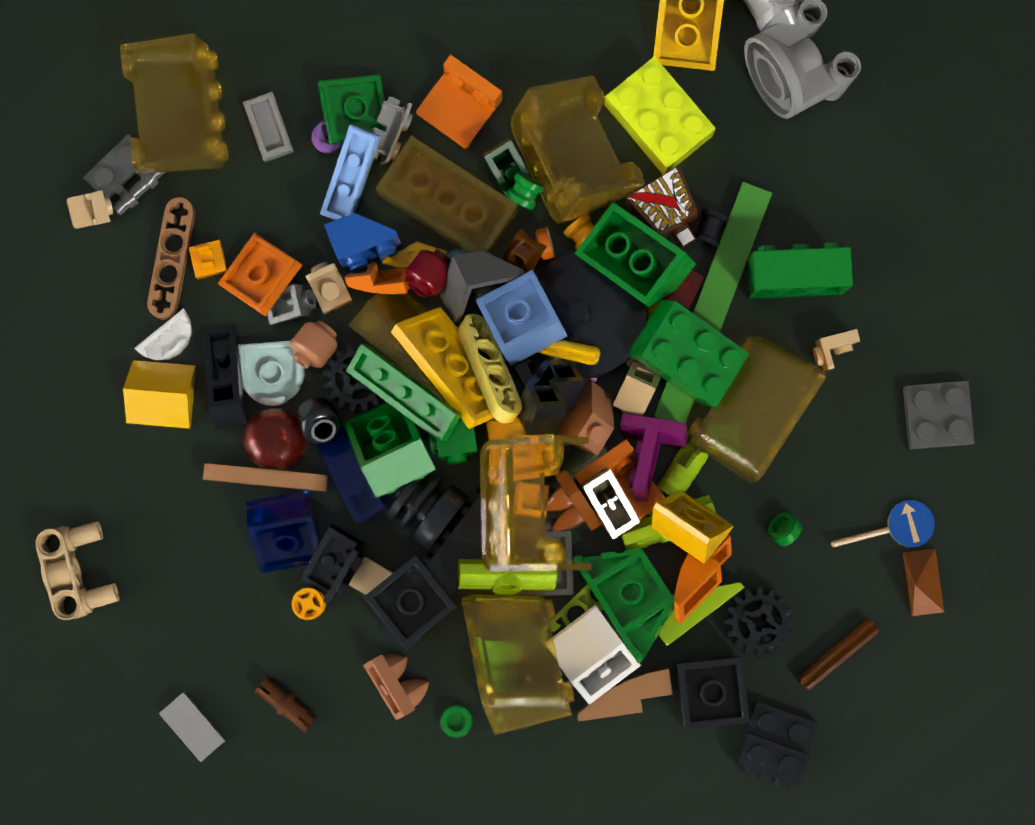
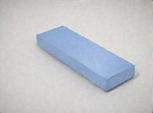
(350, 172)

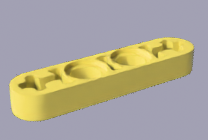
(501, 400)

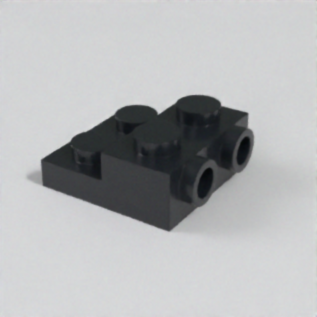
(776, 745)

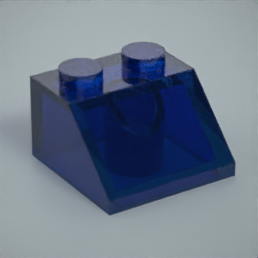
(283, 530)

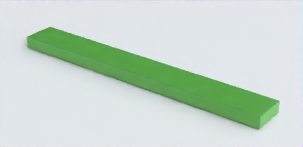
(721, 282)

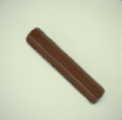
(838, 654)

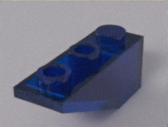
(349, 478)

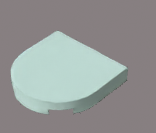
(270, 372)

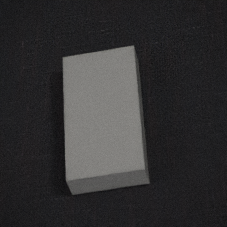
(268, 126)
(192, 726)

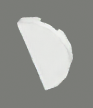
(168, 339)

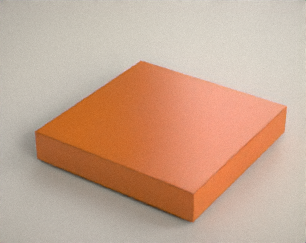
(259, 274)

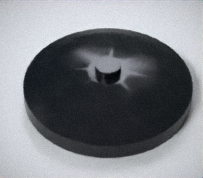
(592, 312)

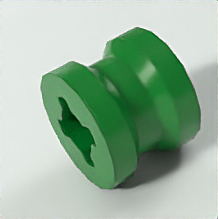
(525, 190)

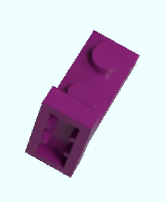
(650, 434)

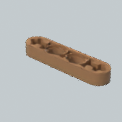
(167, 258)
(265, 477)

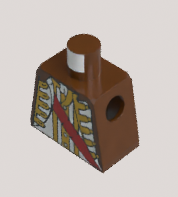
(666, 207)

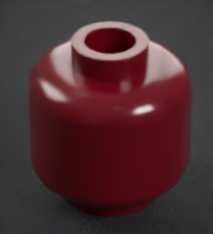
(428, 273)

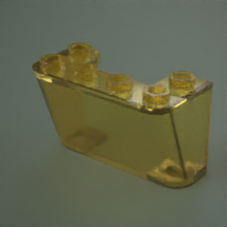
(175, 104)

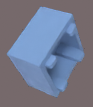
(521, 318)

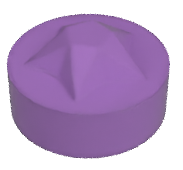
(320, 139)

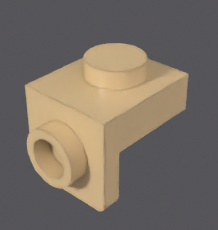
(89, 209)

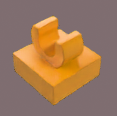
(208, 259)

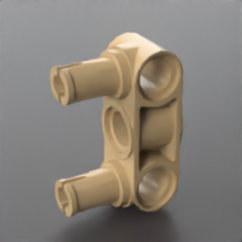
(63, 573)

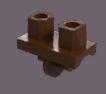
(524, 251)

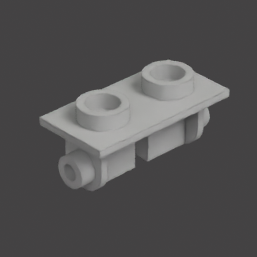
(395, 120)

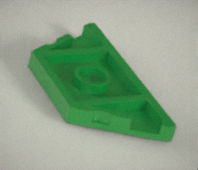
(630, 596)

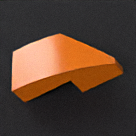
(381, 282)

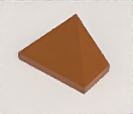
(923, 582)

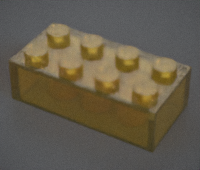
(446, 198)

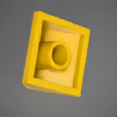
(159, 394)
(690, 525)

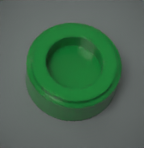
(456, 721)

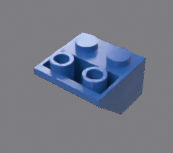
(360, 240)

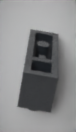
(223, 377)

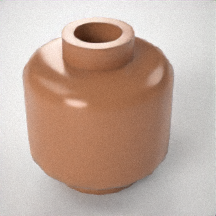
(314, 344)

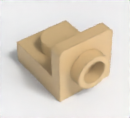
(328, 287)
(838, 343)

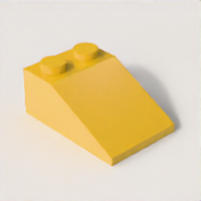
(688, 33)

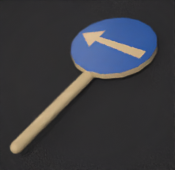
(908, 523)

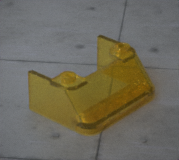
(515, 504)

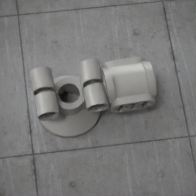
(788, 63)

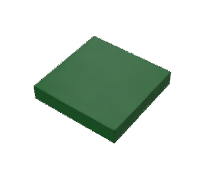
(350, 102)

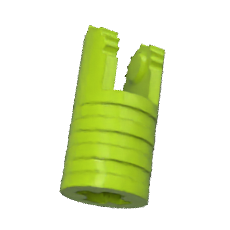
(682, 470)

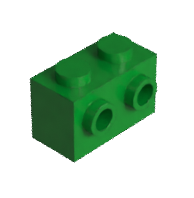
(459, 445)

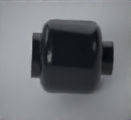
(318, 420)

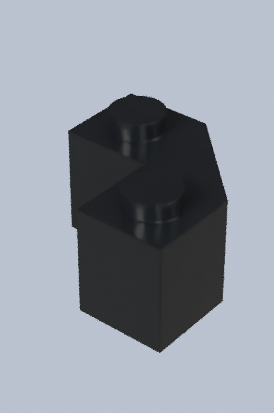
(549, 395)

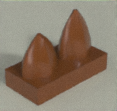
(576, 506)

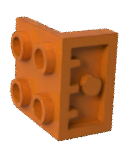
(460, 103)
(620, 462)

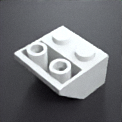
(593, 654)

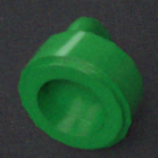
(784, 529)

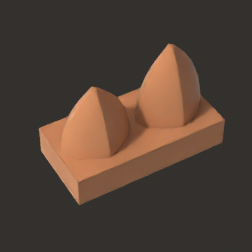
(401, 696)

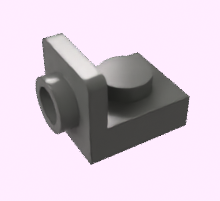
(292, 304)

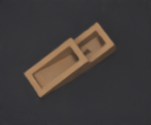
(627, 695)

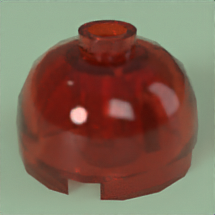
(274, 439)

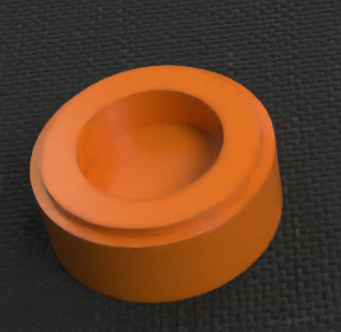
(543, 236)

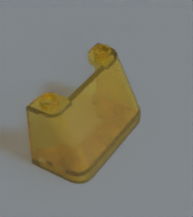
(570, 150)
(757, 409)
(516, 659)

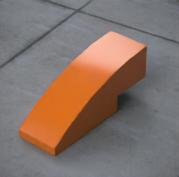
(699, 580)

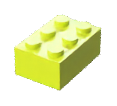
(659, 115)

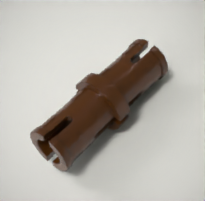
(285, 704)

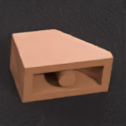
(590, 418)

